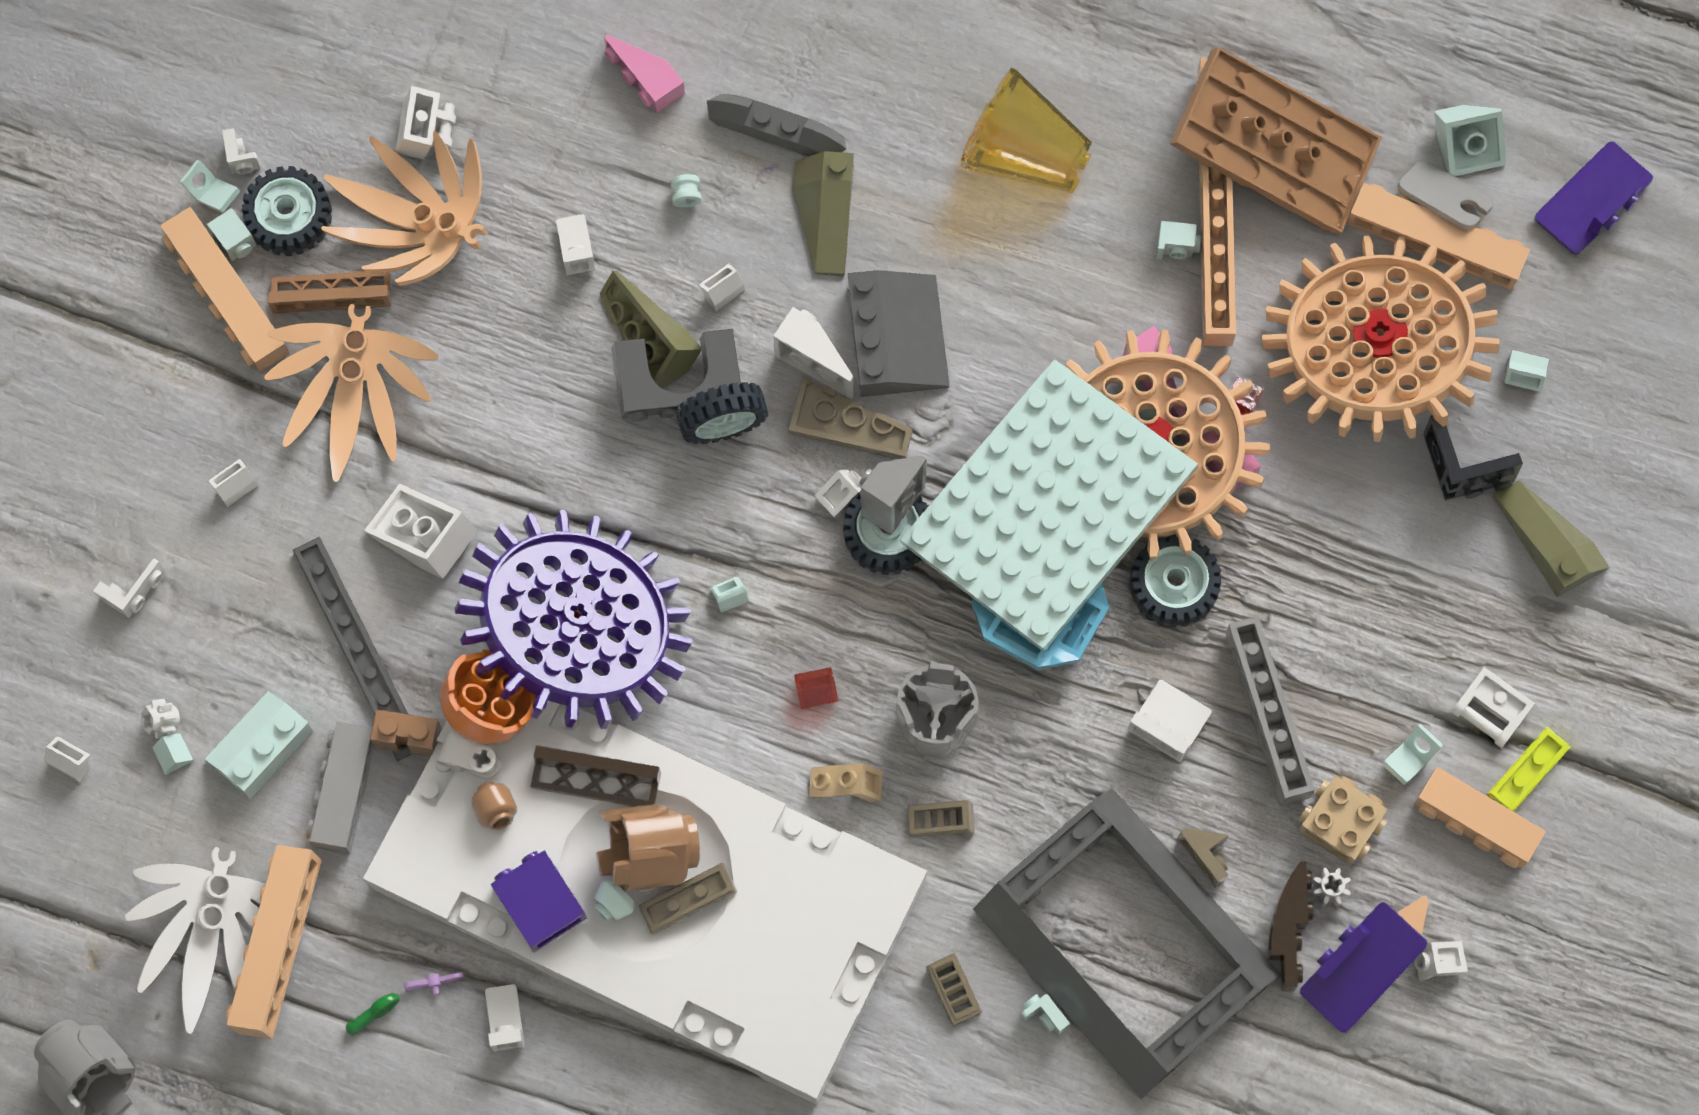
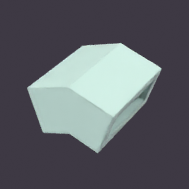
(1526, 370)

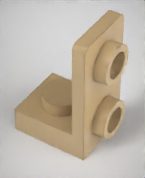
(846, 780)

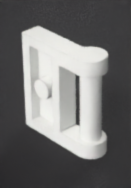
(1499, 700)

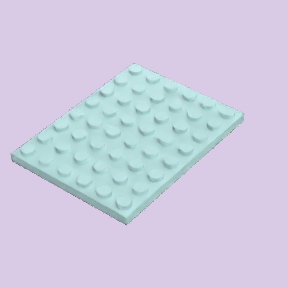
(1049, 504)

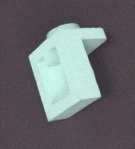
(1051, 1015)

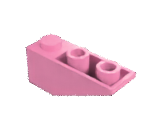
(651, 75)

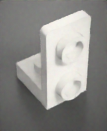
(575, 244)
(134, 600)
(504, 1018)

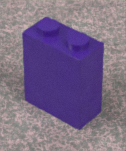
(538, 900)

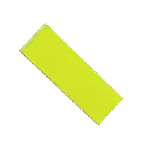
(1529, 770)

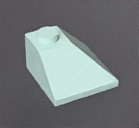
(1470, 138)

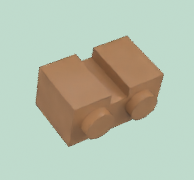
(398, 729)

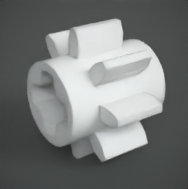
(160, 718)
(1334, 879)

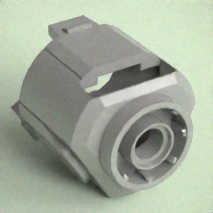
(957, 705)
(83, 1069)

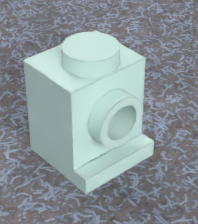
(1177, 240)

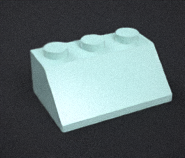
(259, 744)

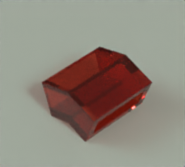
(816, 688)

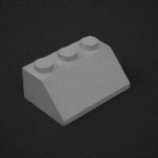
(892, 490)

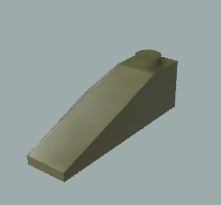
(824, 203)
(667, 343)
(1555, 545)

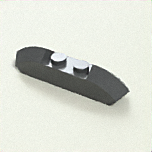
(773, 125)

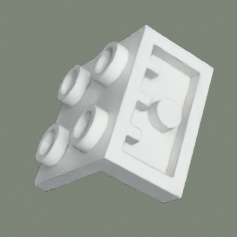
(1169, 720)

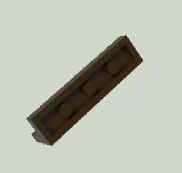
(595, 765)

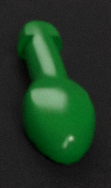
(378, 1009)

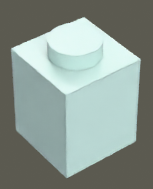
(232, 235)

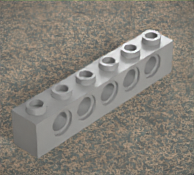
(1269, 711)

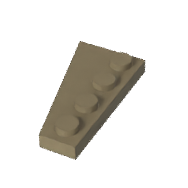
(839, 421)

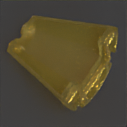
(1026, 139)

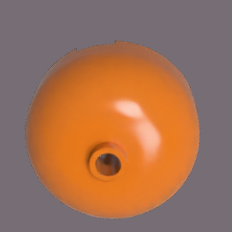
(475, 705)

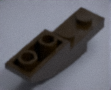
(1291, 914)

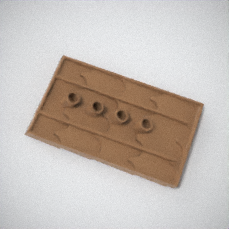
(1276, 141)

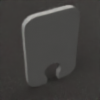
(1444, 194)

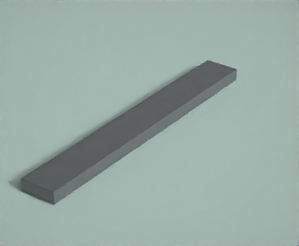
(350, 631)

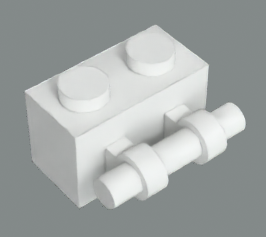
(418, 123)

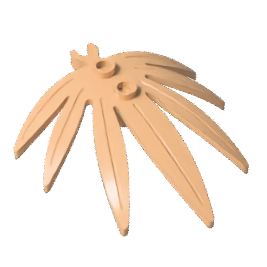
(435, 223)
(352, 359)

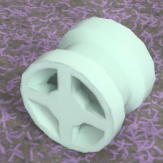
(686, 190)

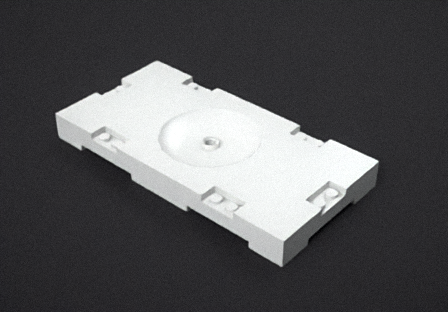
(753, 978)

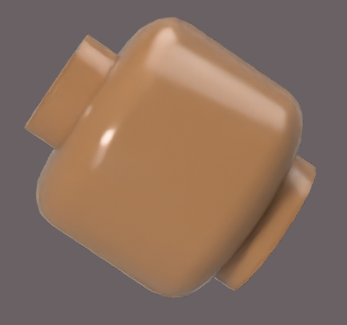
(494, 805)

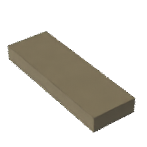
(687, 898)

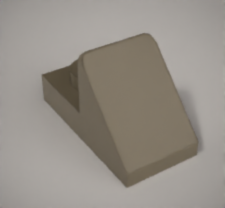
(1199, 846)

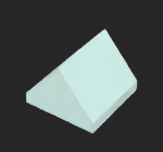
(729, 594)
(172, 753)

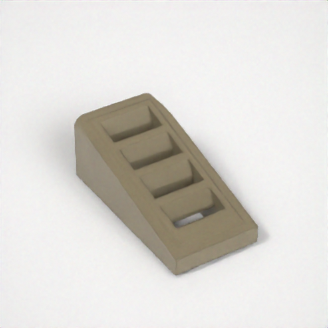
(941, 830)
(937, 966)

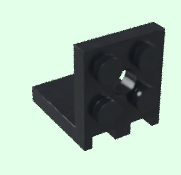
(1469, 480)

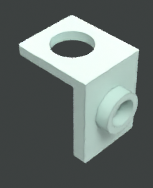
(213, 192)
(1409, 757)

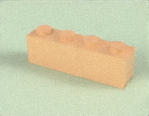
(1479, 818)

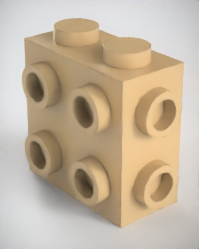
(1343, 819)

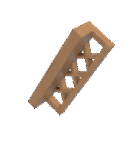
(330, 297)

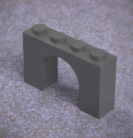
(640, 394)

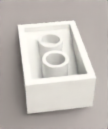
(807, 348)
(422, 530)

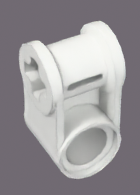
(464, 756)

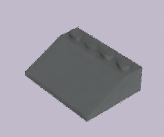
(897, 332)

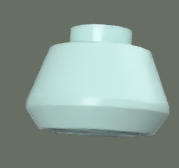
(613, 901)

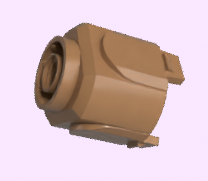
(649, 847)

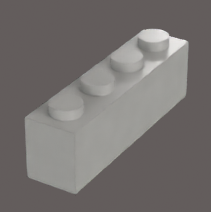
(342, 788)

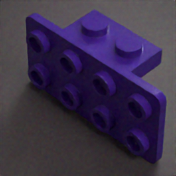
(1594, 198)
(1362, 966)

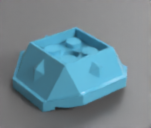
(1066, 647)

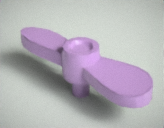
(433, 982)

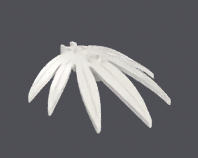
(210, 905)

